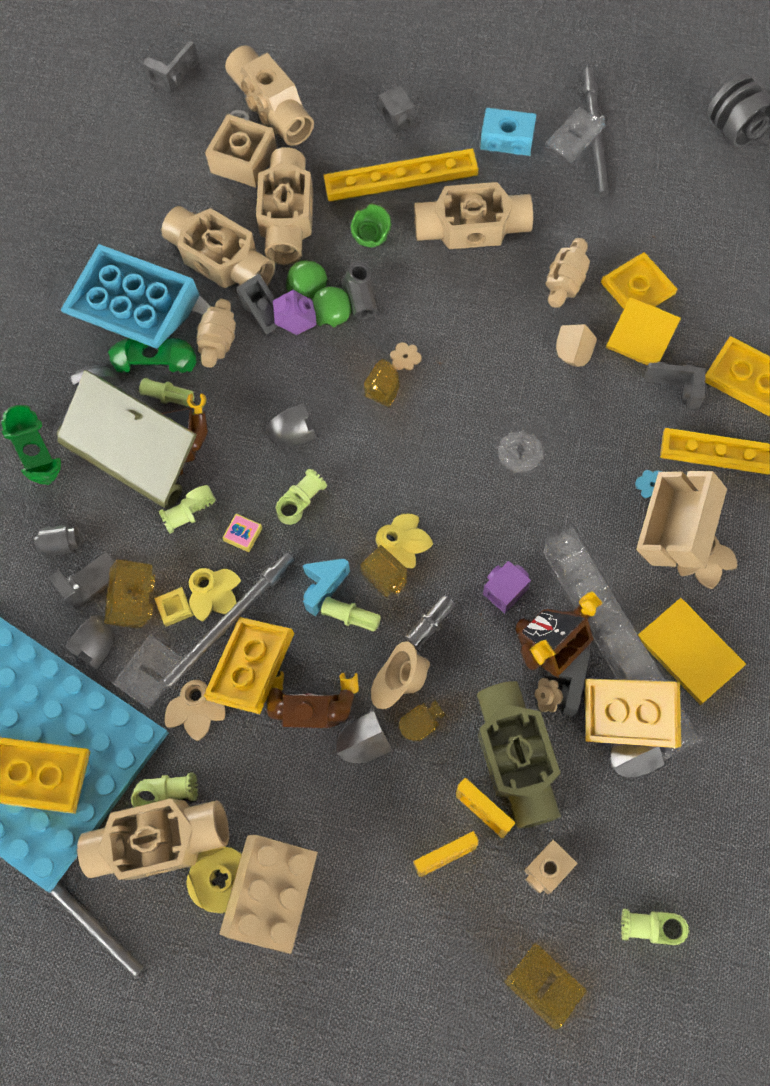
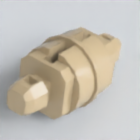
(567, 272)
(215, 333)

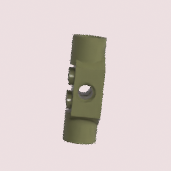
(518, 754)

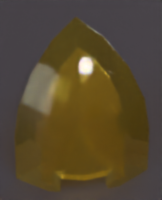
(382, 383)

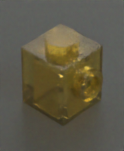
(384, 571)

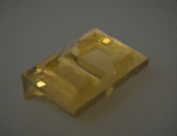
(558, 999)

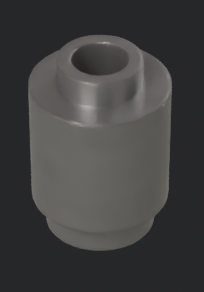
(57, 540)

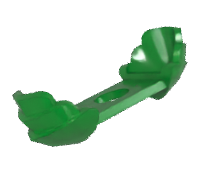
(172, 352)
(22, 427)

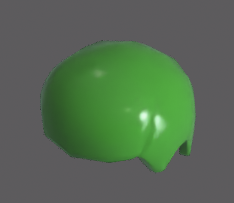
(371, 226)
(306, 278)
(331, 306)

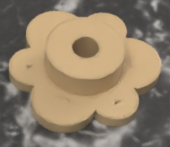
(405, 356)
(548, 695)

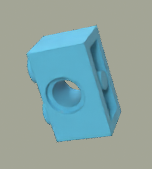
(508, 131)

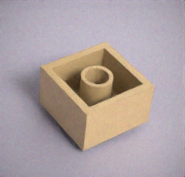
(241, 150)

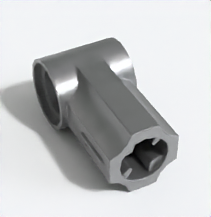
(359, 289)

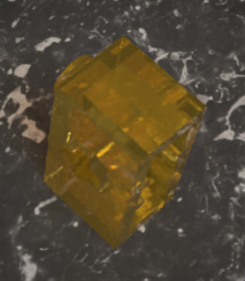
(120, 607)

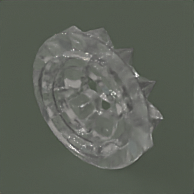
(510, 457)

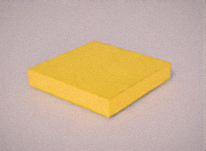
(640, 280)
(643, 332)
(484, 808)
(446, 854)

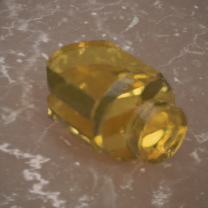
(420, 721)

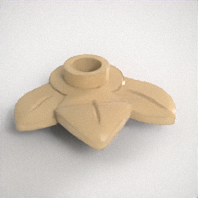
(719, 558)
(193, 714)

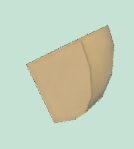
(575, 344)

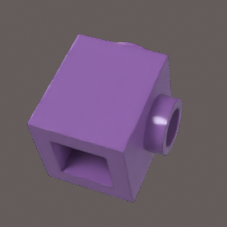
(294, 312)
(506, 585)

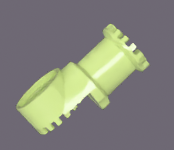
(300, 496)
(182, 513)
(166, 788)
(651, 927)

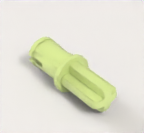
(164, 391)
(350, 614)

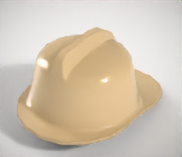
(400, 675)

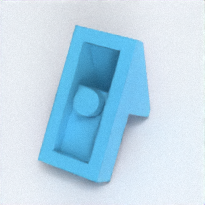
(328, 578)

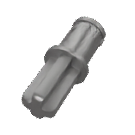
(430, 622)

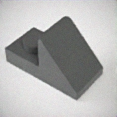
(259, 302)
(573, 676)

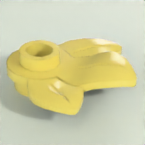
(408, 539)
(216, 595)

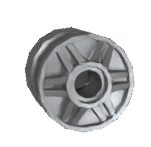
(741, 110)

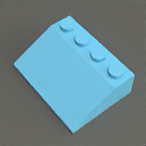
(131, 297)

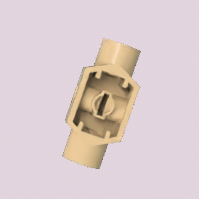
(270, 94)
(285, 205)
(473, 216)
(216, 246)
(153, 839)

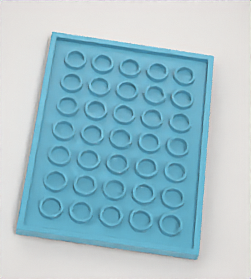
(59, 705)

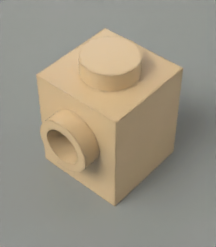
(549, 868)

